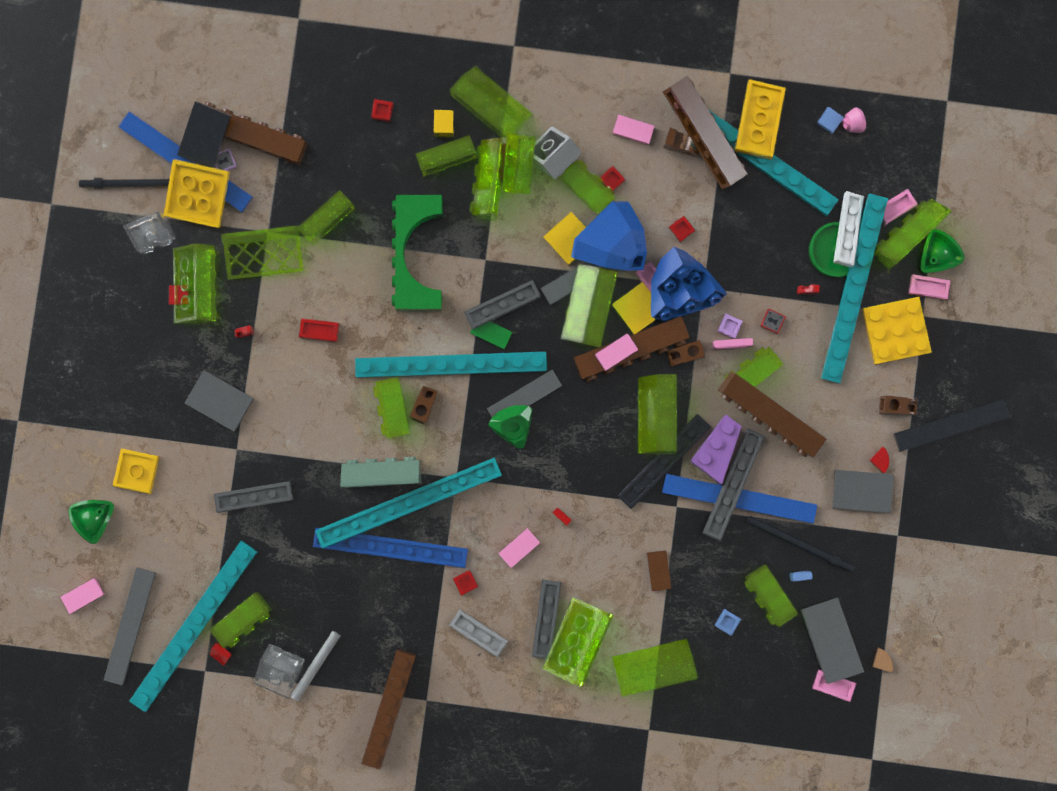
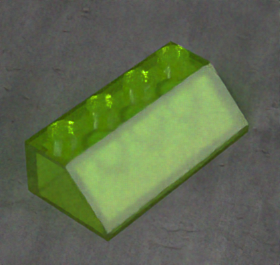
(490, 103)
(488, 182)
(913, 230)
(196, 275)
(589, 305)
(657, 414)
(577, 642)
(654, 667)

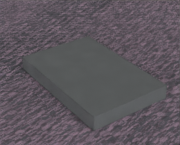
(219, 400)
(862, 491)

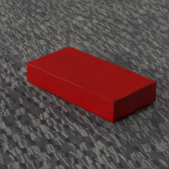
(319, 330)

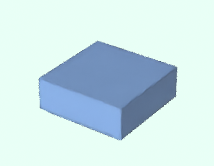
(830, 120)
(803, 575)
(727, 622)

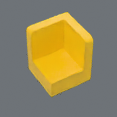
(443, 123)

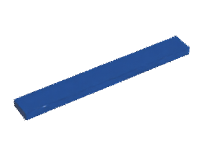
(168, 150)
(747, 500)
(401, 549)

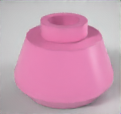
(855, 121)

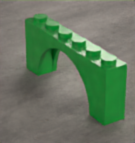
(410, 213)

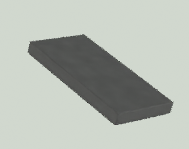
(832, 640)

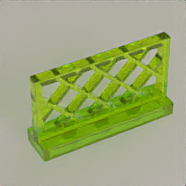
(257, 236)

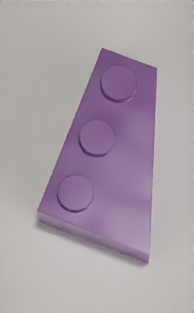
(717, 449)

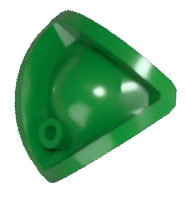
(941, 252)
(513, 424)
(90, 518)

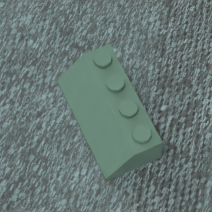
(381, 473)

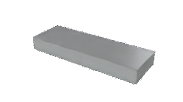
(478, 633)

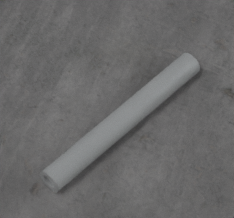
(315, 666)

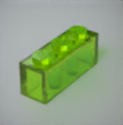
(446, 155)
(518, 163)
(587, 186)
(326, 217)
(760, 367)
(391, 408)
(770, 596)
(241, 620)

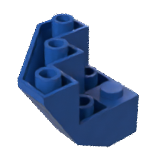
(613, 239)
(682, 286)

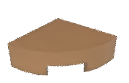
(883, 661)

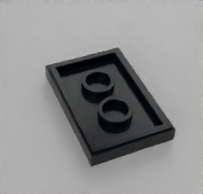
(204, 134)

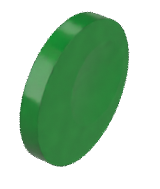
(822, 251)

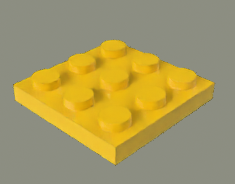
(196, 193)
(896, 330)

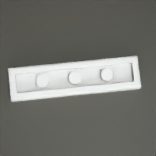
(848, 229)

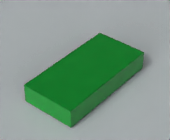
(493, 334)

